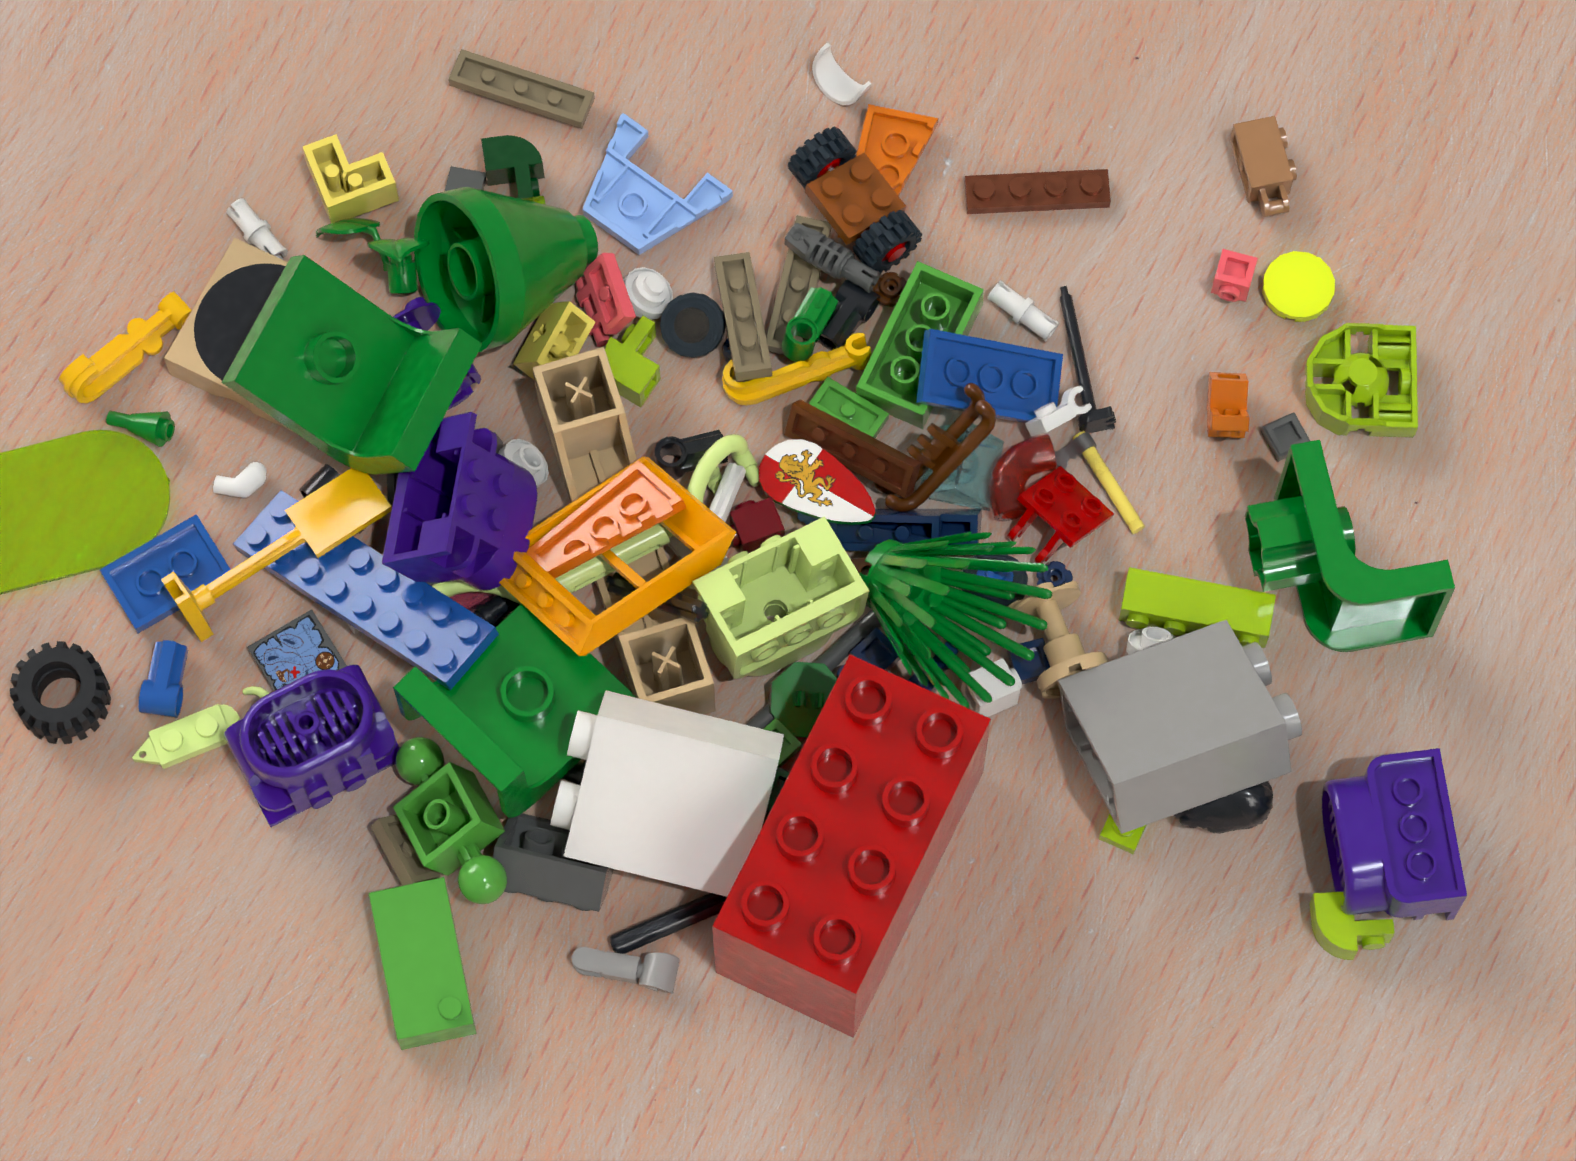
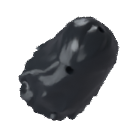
(1232, 812)

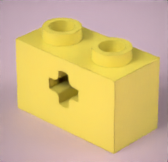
(555, 336)

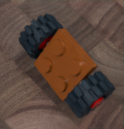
(855, 199)

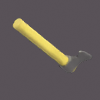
(1085, 446)

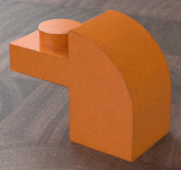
(1227, 405)

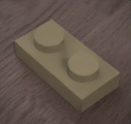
(401, 851)

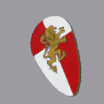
(814, 483)

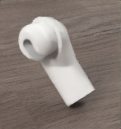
(242, 485)

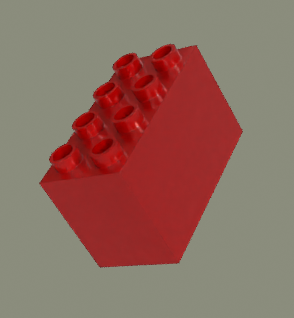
(850, 845)

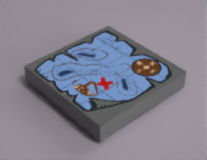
(295, 651)

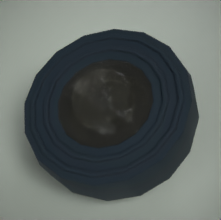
(692, 325)

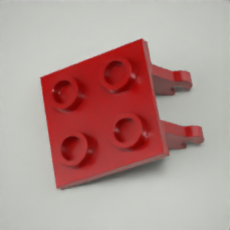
(1065, 507)

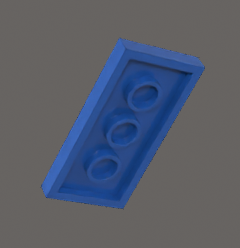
(1010, 375)

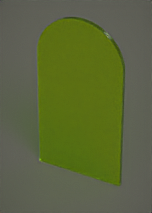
(77, 505)

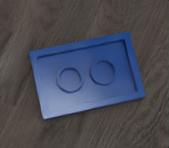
(138, 575)

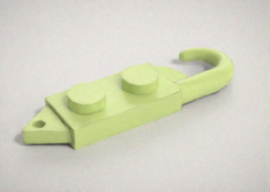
(191, 734)

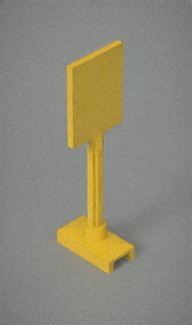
(320, 519)

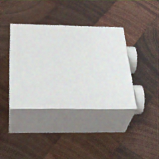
(666, 792)

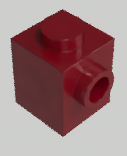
(755, 524)

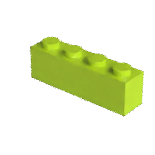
(1192, 604)

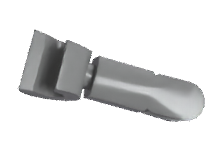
(655, 973)

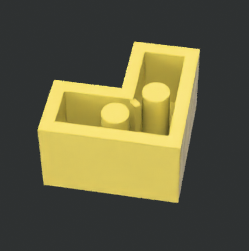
(345, 187)

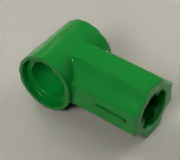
(808, 323)

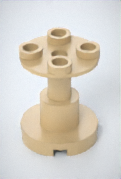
(1063, 649)

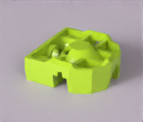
(1388, 349)

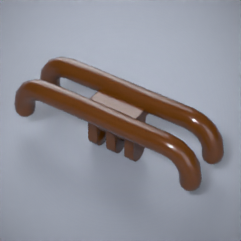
(943, 451)

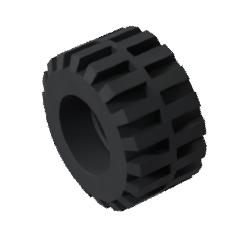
(44, 669)

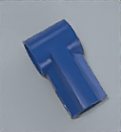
(164, 689)

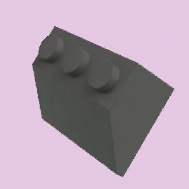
(537, 866)

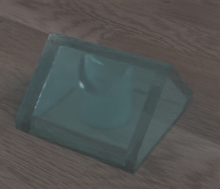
(970, 481)

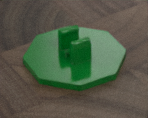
(800, 695)

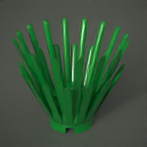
(913, 590)

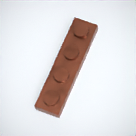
(1037, 191)
(854, 448)

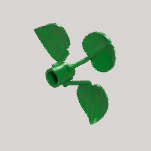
(401, 267)

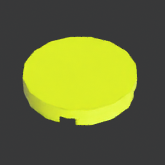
(1298, 286)

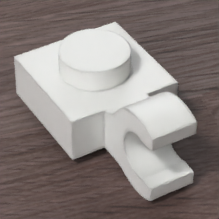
(1050, 416)

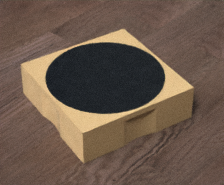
(223, 321)

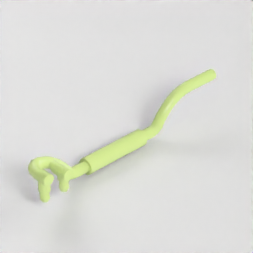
(705, 474)

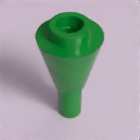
(151, 426)

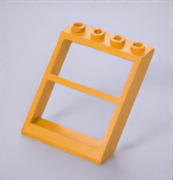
(571, 620)

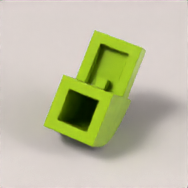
(632, 371)
(1340, 932)

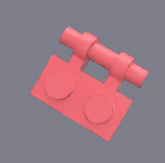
(604, 298)

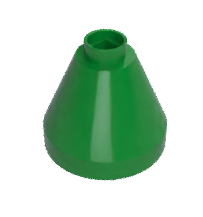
(497, 260)

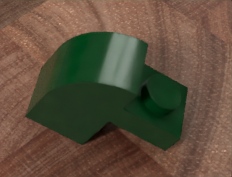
(513, 160)

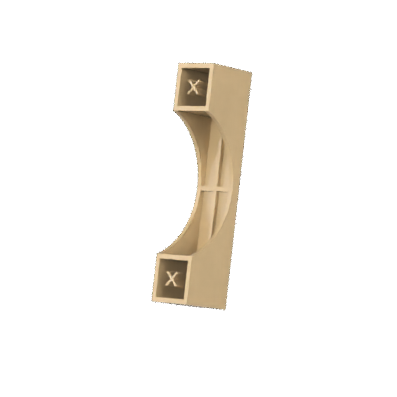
(591, 445)

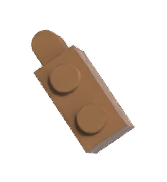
(1263, 163)

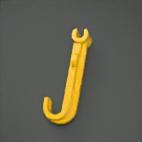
(816, 368)
(93, 376)

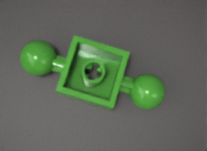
(450, 820)

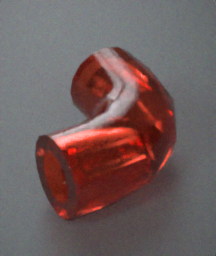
(1012, 472)

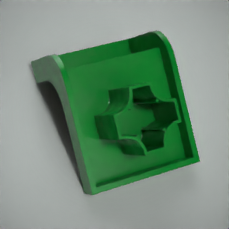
(349, 371)
(1312, 546)
(514, 708)

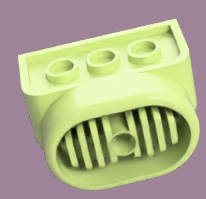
(797, 579)

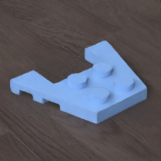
(636, 205)

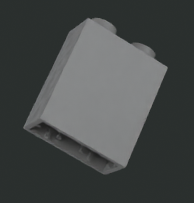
(1179, 724)

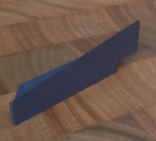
(905, 527)

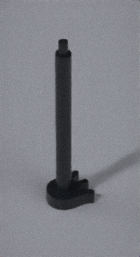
(1095, 419)

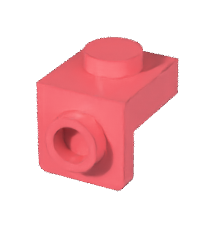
(1234, 276)

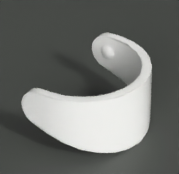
(834, 81)

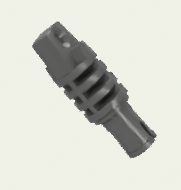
(830, 256)

